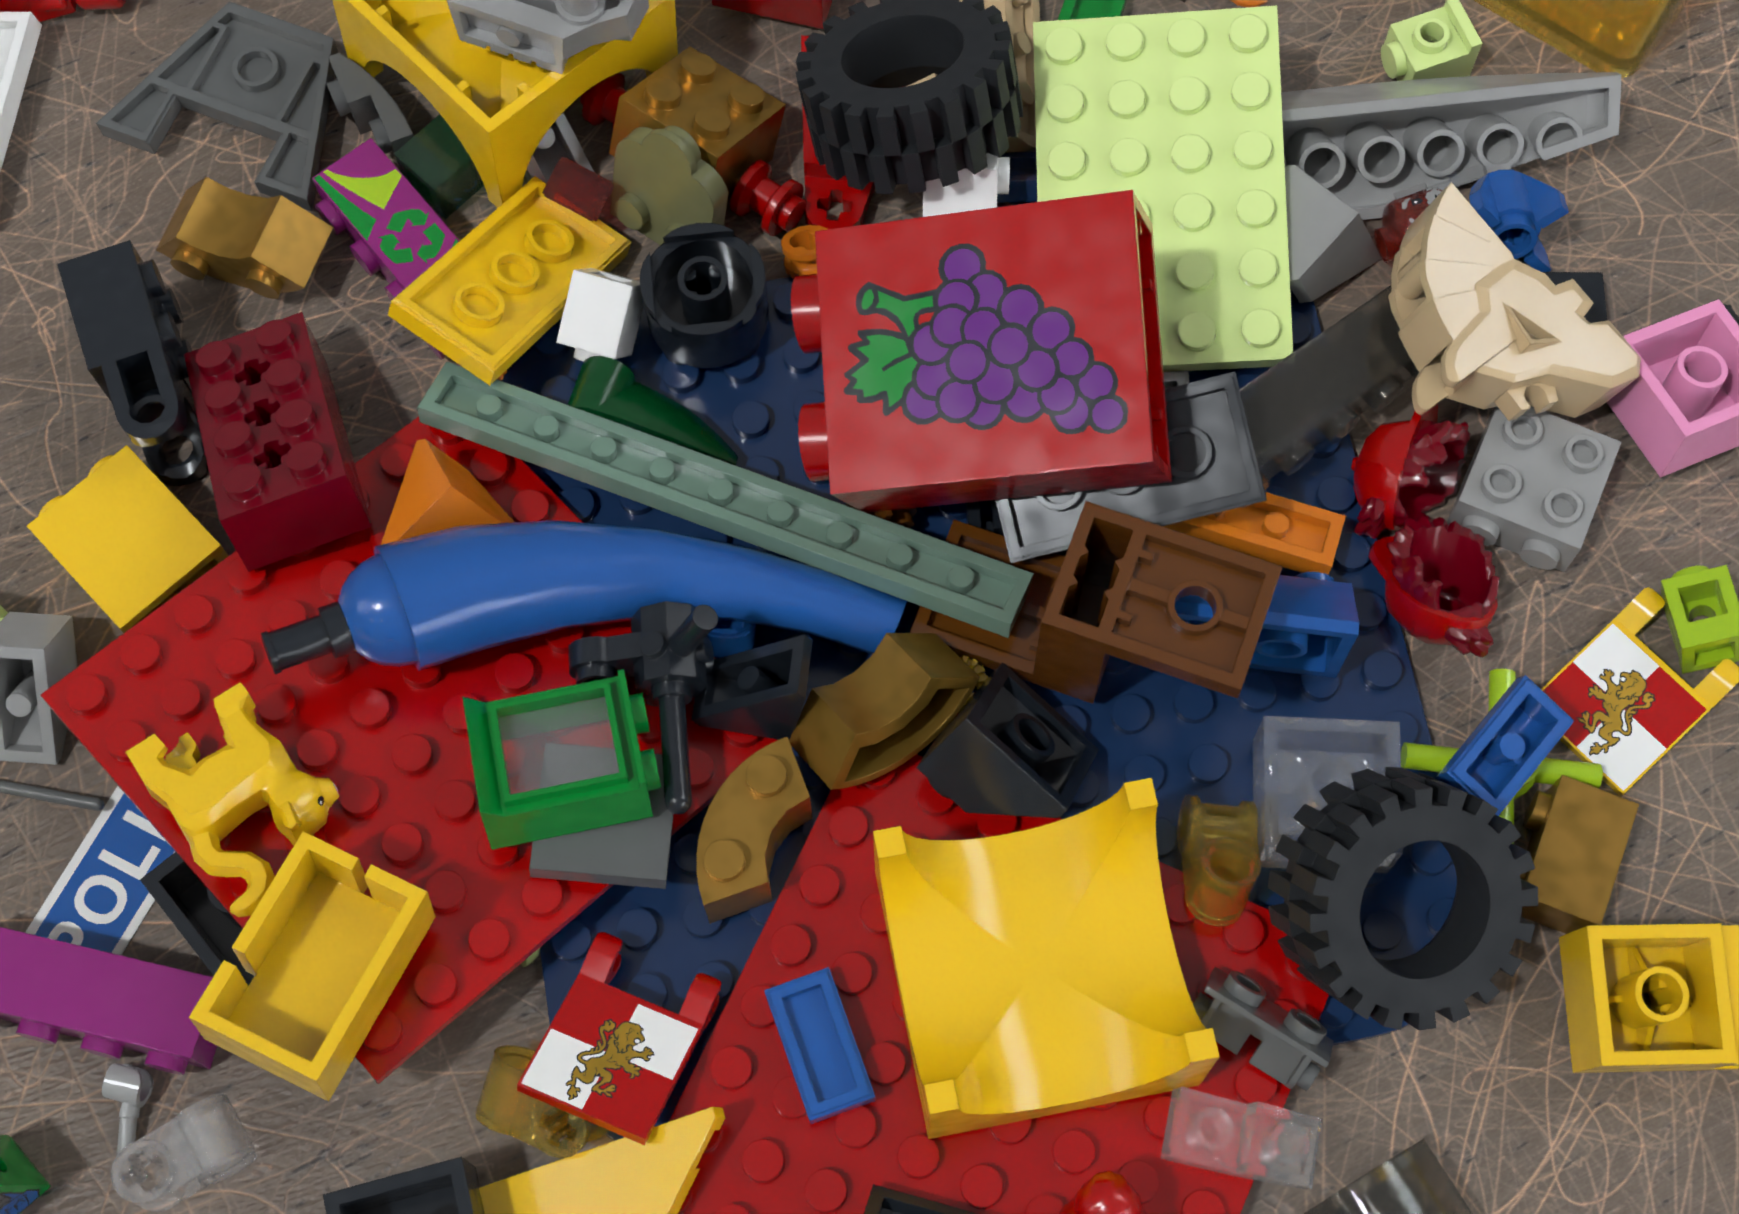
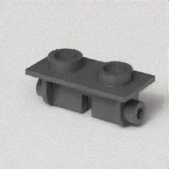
(1286, 1038)

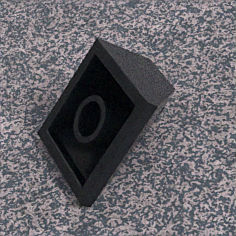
(1008, 753)

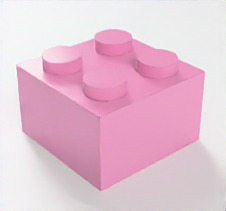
(1685, 390)

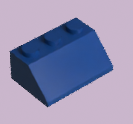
(1305, 628)

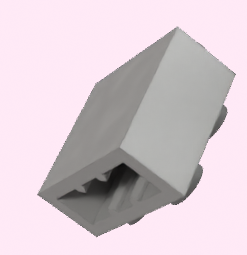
(1535, 486)

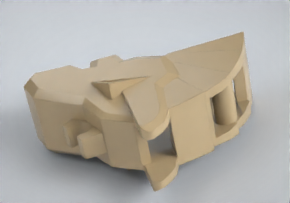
(1496, 327)

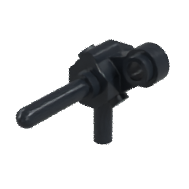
(669, 665)

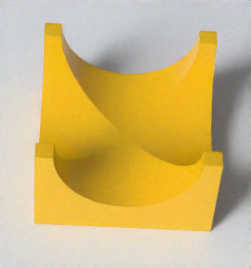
(489, 98)
(1039, 967)

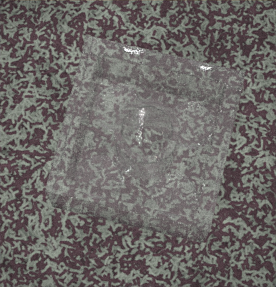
(1305, 755)

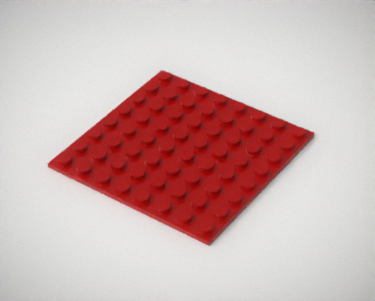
(378, 732)
(834, 918)

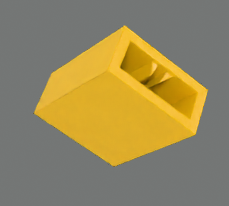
(126, 538)

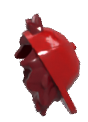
(1407, 470)
(1439, 583)

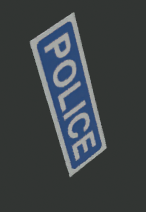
(100, 891)

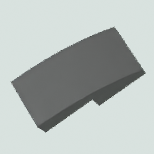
(368, 103)

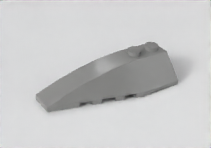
(1424, 133)

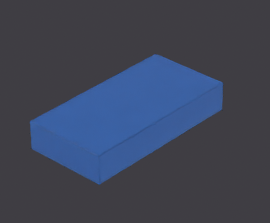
(820, 1045)

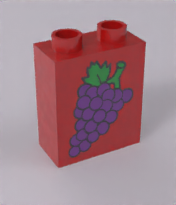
(985, 355)

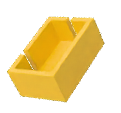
(318, 964)

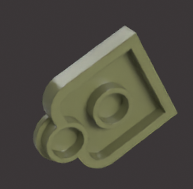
(664, 183)

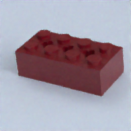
(275, 442)

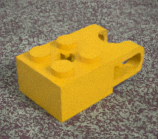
(1691, 989)

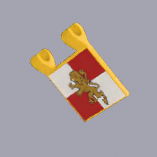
(1629, 700)

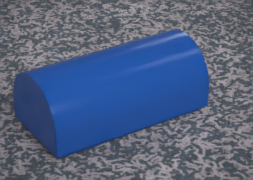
(1507, 744)

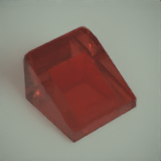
(578, 189)

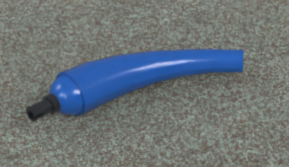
(519, 580)

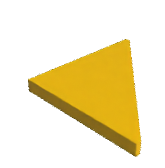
(613, 1176)

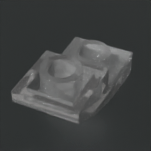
(1242, 1138)

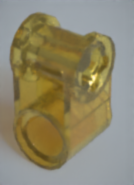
(1218, 858)
(524, 1117)

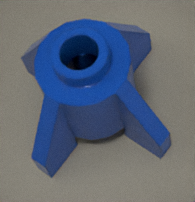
(1517, 210)

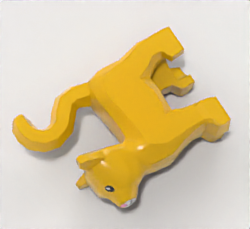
(231, 786)

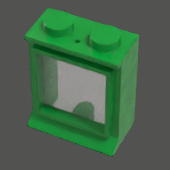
(560, 761)

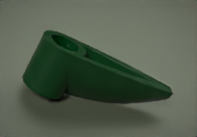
(611, 392)

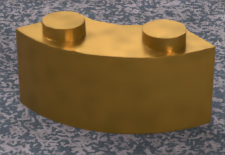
(244, 239)
(882, 710)
(746, 827)

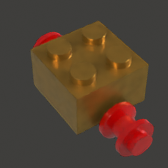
(725, 116)

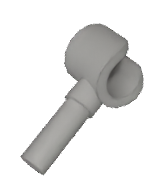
(132, 1088)

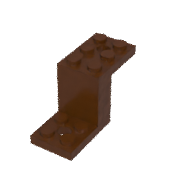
(1119, 600)

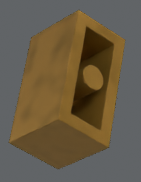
(1575, 852)

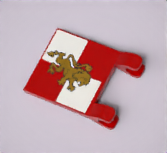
(614, 1052)

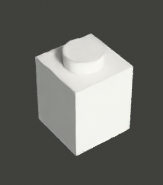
(601, 314)

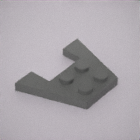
(249, 75)

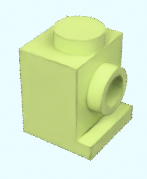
(1432, 45)

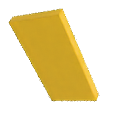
(505, 281)

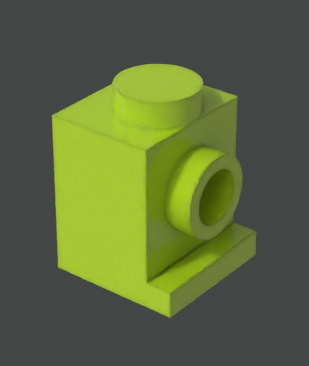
(1702, 593)

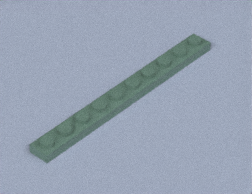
(728, 499)

